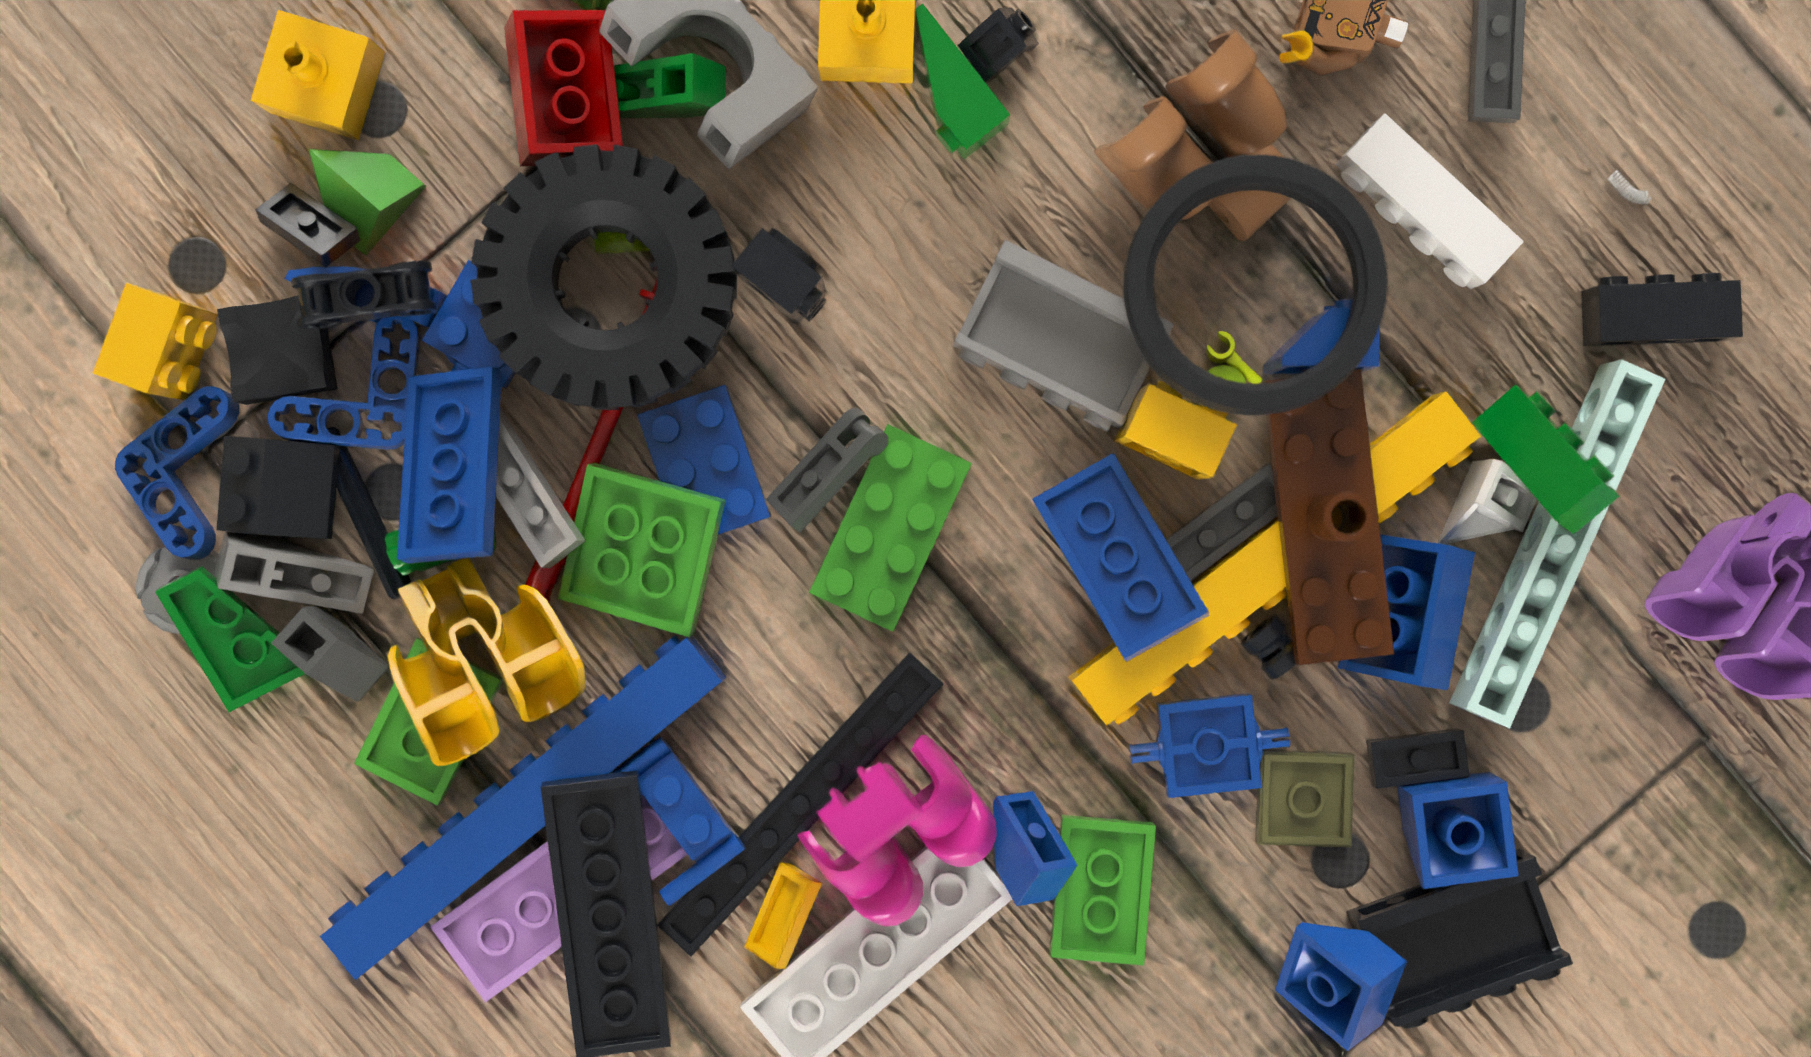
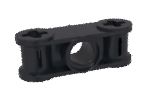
(330, 298)

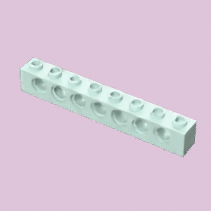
(1551, 555)

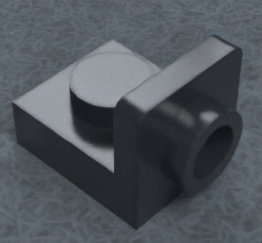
(999, 42)

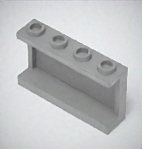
(1056, 336)

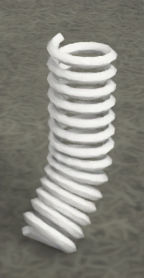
(1636, 194)

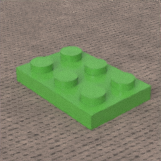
(395, 748)
(1107, 897)

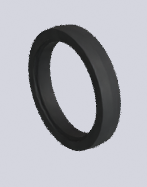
(1308, 187)

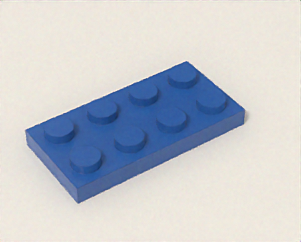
(450, 465)
(1120, 557)

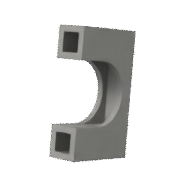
(773, 85)

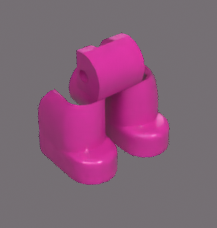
(875, 868)

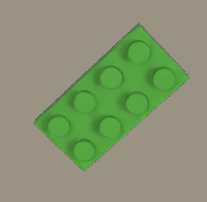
(890, 528)

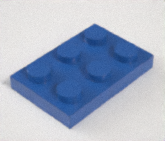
(703, 449)

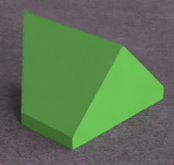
(365, 190)

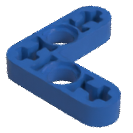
(378, 404)
(164, 461)

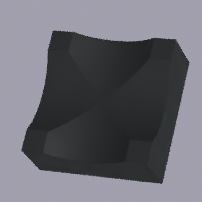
(273, 355)

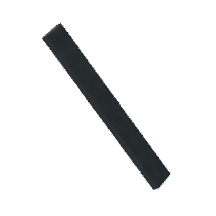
(797, 804)

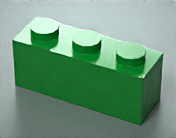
(1547, 458)

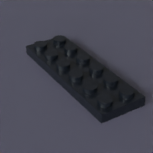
(606, 913)

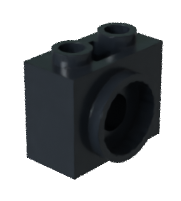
(782, 275)

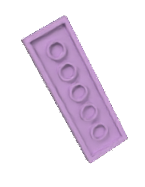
(515, 917)

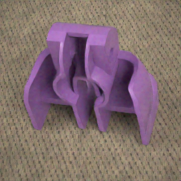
(1728, 583)

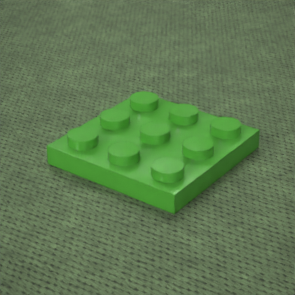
(642, 549)

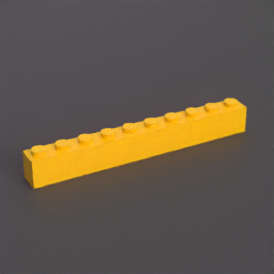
(1254, 569)

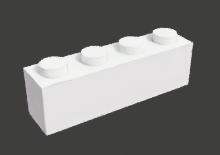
(1428, 203)

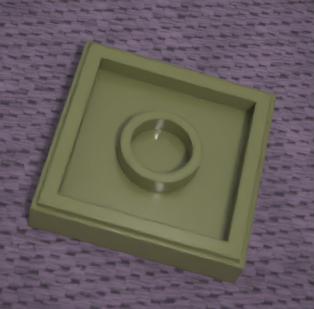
(1305, 798)

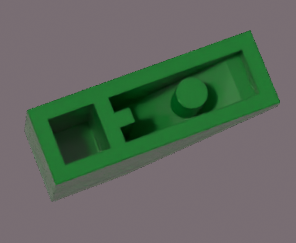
(669, 87)
(960, 98)

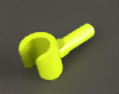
(1232, 358)

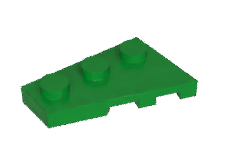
(226, 638)

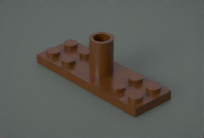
(1329, 572)

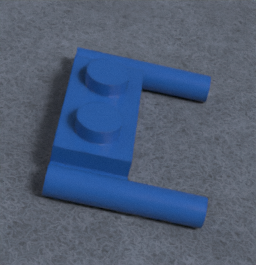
(686, 814)

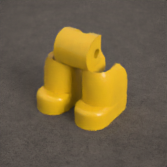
(439, 686)

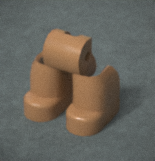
(1223, 98)

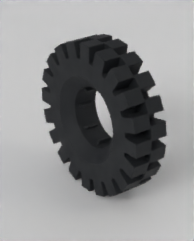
(539, 227)

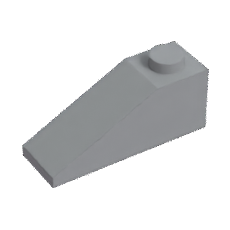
(291, 572)

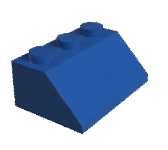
(1426, 609)

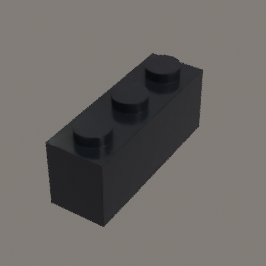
(1661, 310)

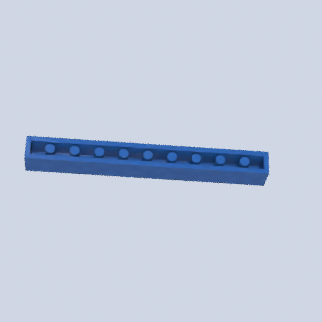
(515, 812)

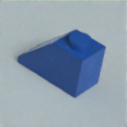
(1029, 850)

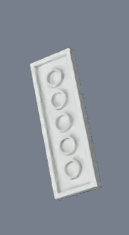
(865, 966)

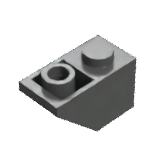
(330, 652)

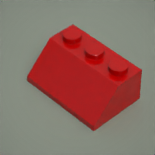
(561, 83)

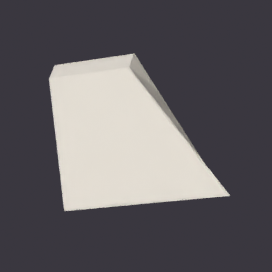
(1488, 503)

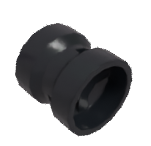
(1271, 646)

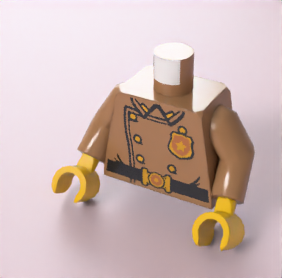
(1340, 33)

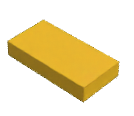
(782, 915)

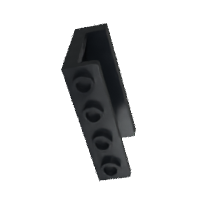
(1464, 941)

